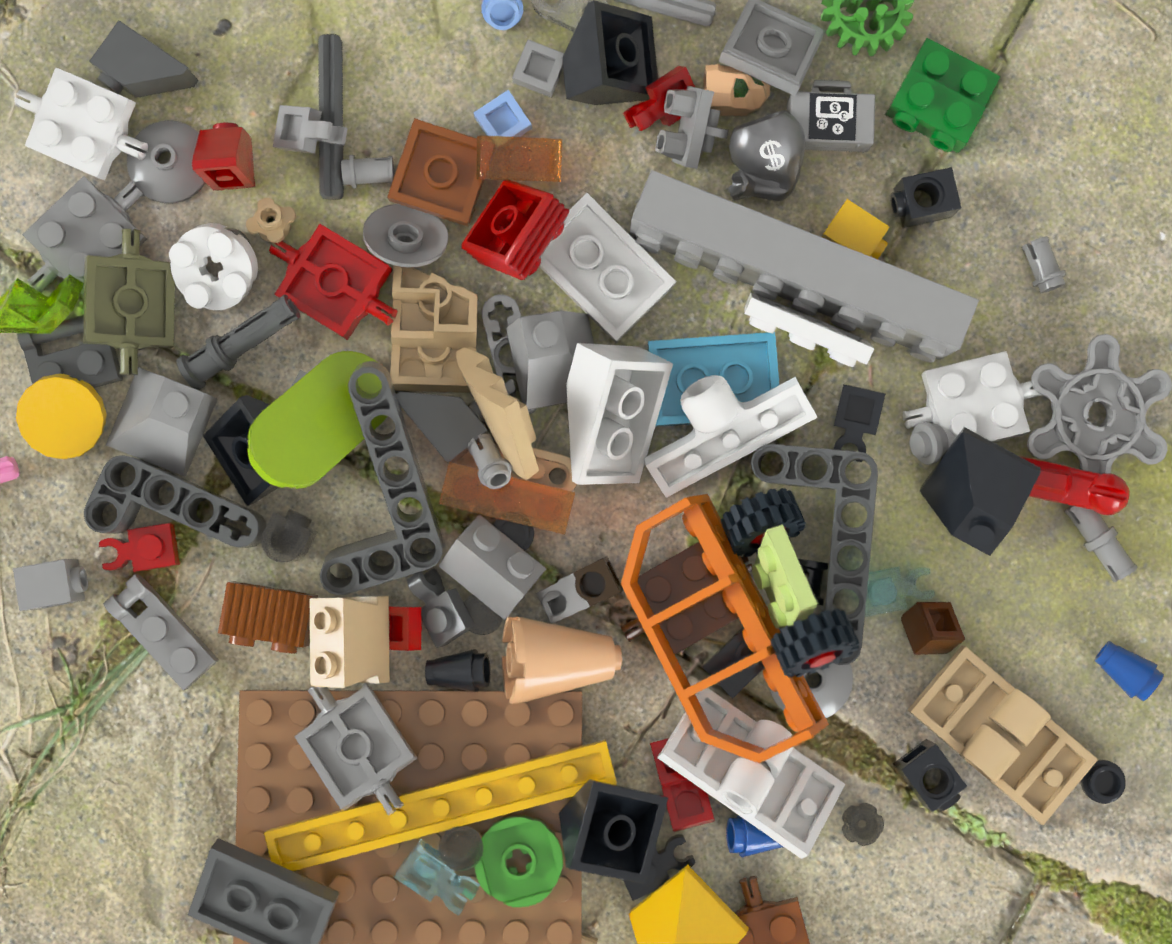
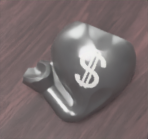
(768, 157)

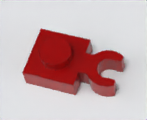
(147, 548)

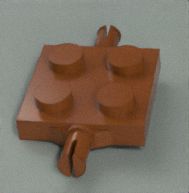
(770, 920)

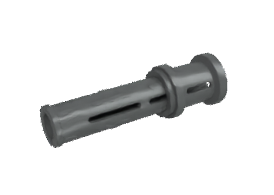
(223, 351)

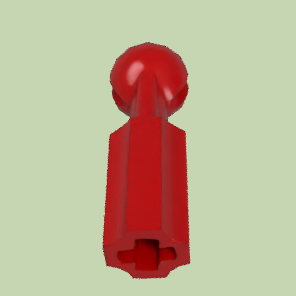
(1080, 488)

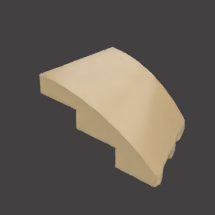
(429, 330)
(504, 414)

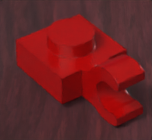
(648, 112)

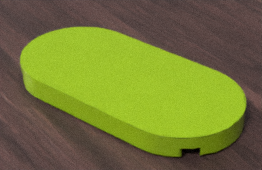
(311, 424)

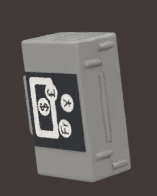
(834, 119)

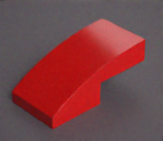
(686, 802)

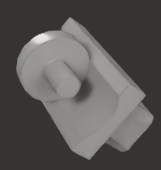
(696, 126)

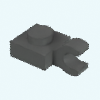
(444, 611)

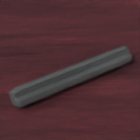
(331, 105)

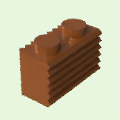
(266, 615)

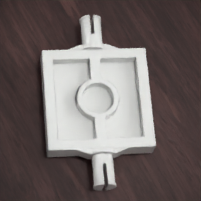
(80, 124)
(975, 396)

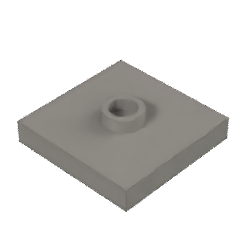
(772, 46)

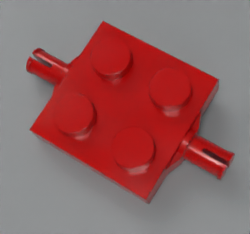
(334, 281)

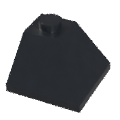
(610, 56)
(230, 445)
(979, 490)

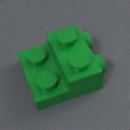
(942, 97)

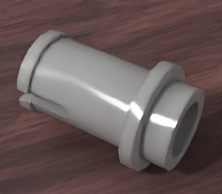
(367, 170)
(1044, 265)
(493, 469)

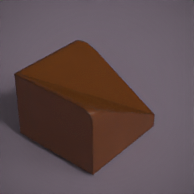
(932, 628)

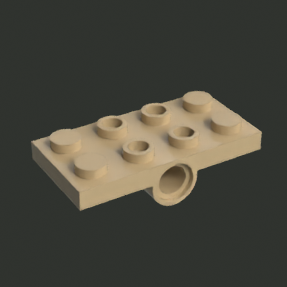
(1002, 734)

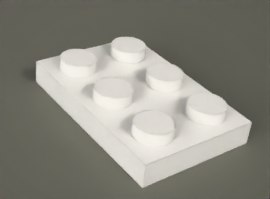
(604, 269)
(807, 330)

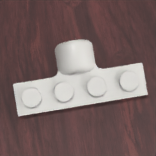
(726, 429)

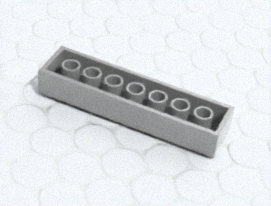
(801, 268)

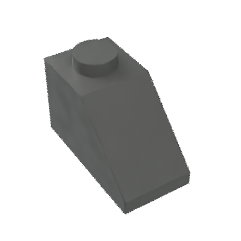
(138, 65)
(445, 421)

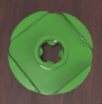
(541, 873)

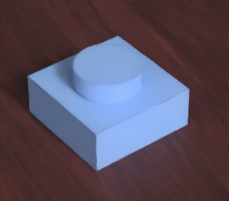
(503, 117)

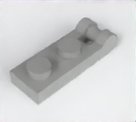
(161, 632)

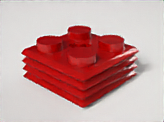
(516, 229)

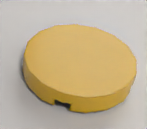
(61, 416)

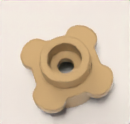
(273, 231)

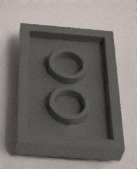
(260, 899)

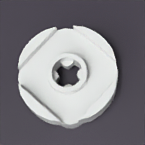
(222, 245)

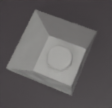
(544, 354)
(161, 421)

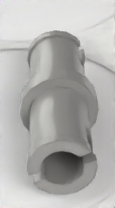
(1102, 542)

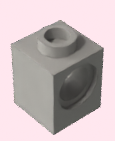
(50, 584)

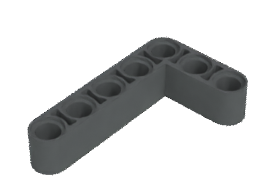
(394, 489)
(842, 534)

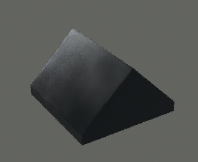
(611, 830)

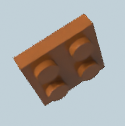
(438, 173)

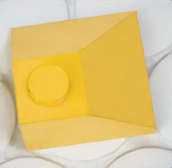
(685, 913)

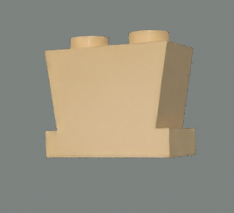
(349, 641)

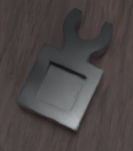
(859, 414)
(661, 863)

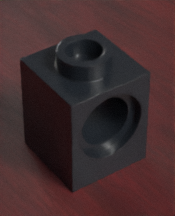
(938, 185)
(915, 765)

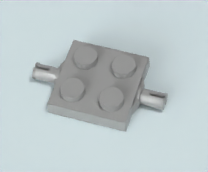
(80, 226)
(355, 748)

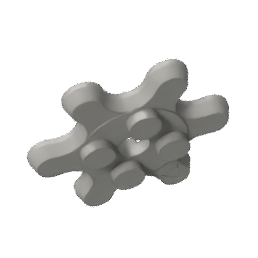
(1125, 405)

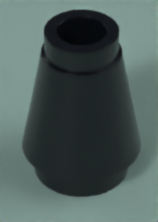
(459, 671)

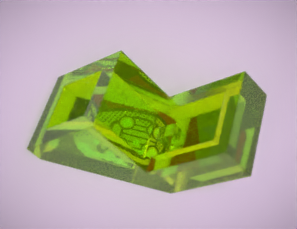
(30, 311)

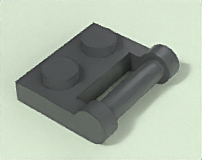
(87, 362)

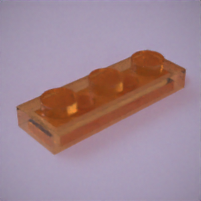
(515, 502)

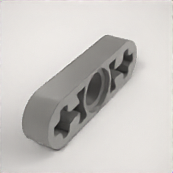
(493, 328)

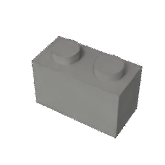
(491, 566)

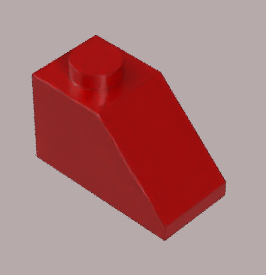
(224, 157)

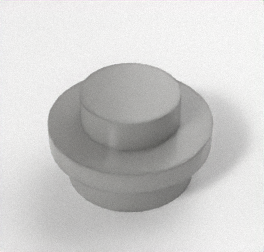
(928, 442)

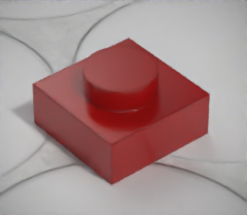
(405, 628)

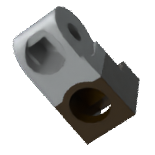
(580, 590)

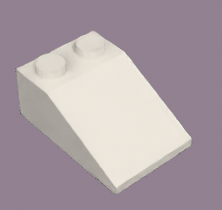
(613, 411)

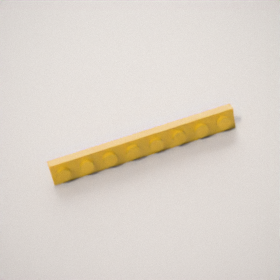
(439, 807)

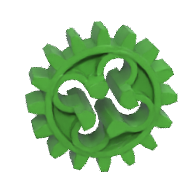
(851, 28)

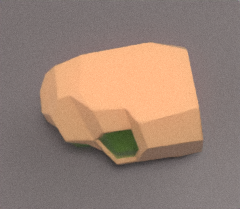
(734, 91)

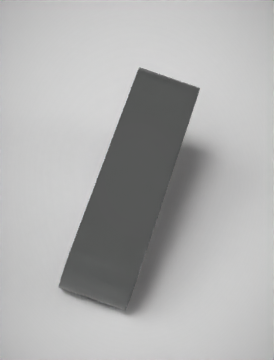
(181, 508)

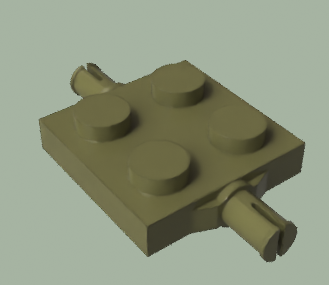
(128, 302)

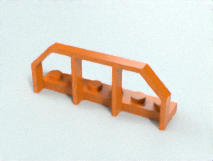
(740, 597)

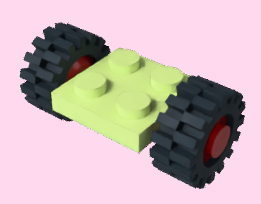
(806, 638)

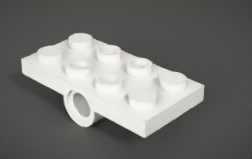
(780, 796)

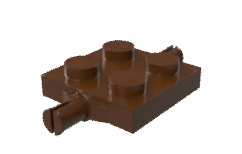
(674, 582)

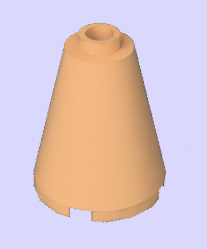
(553, 659)

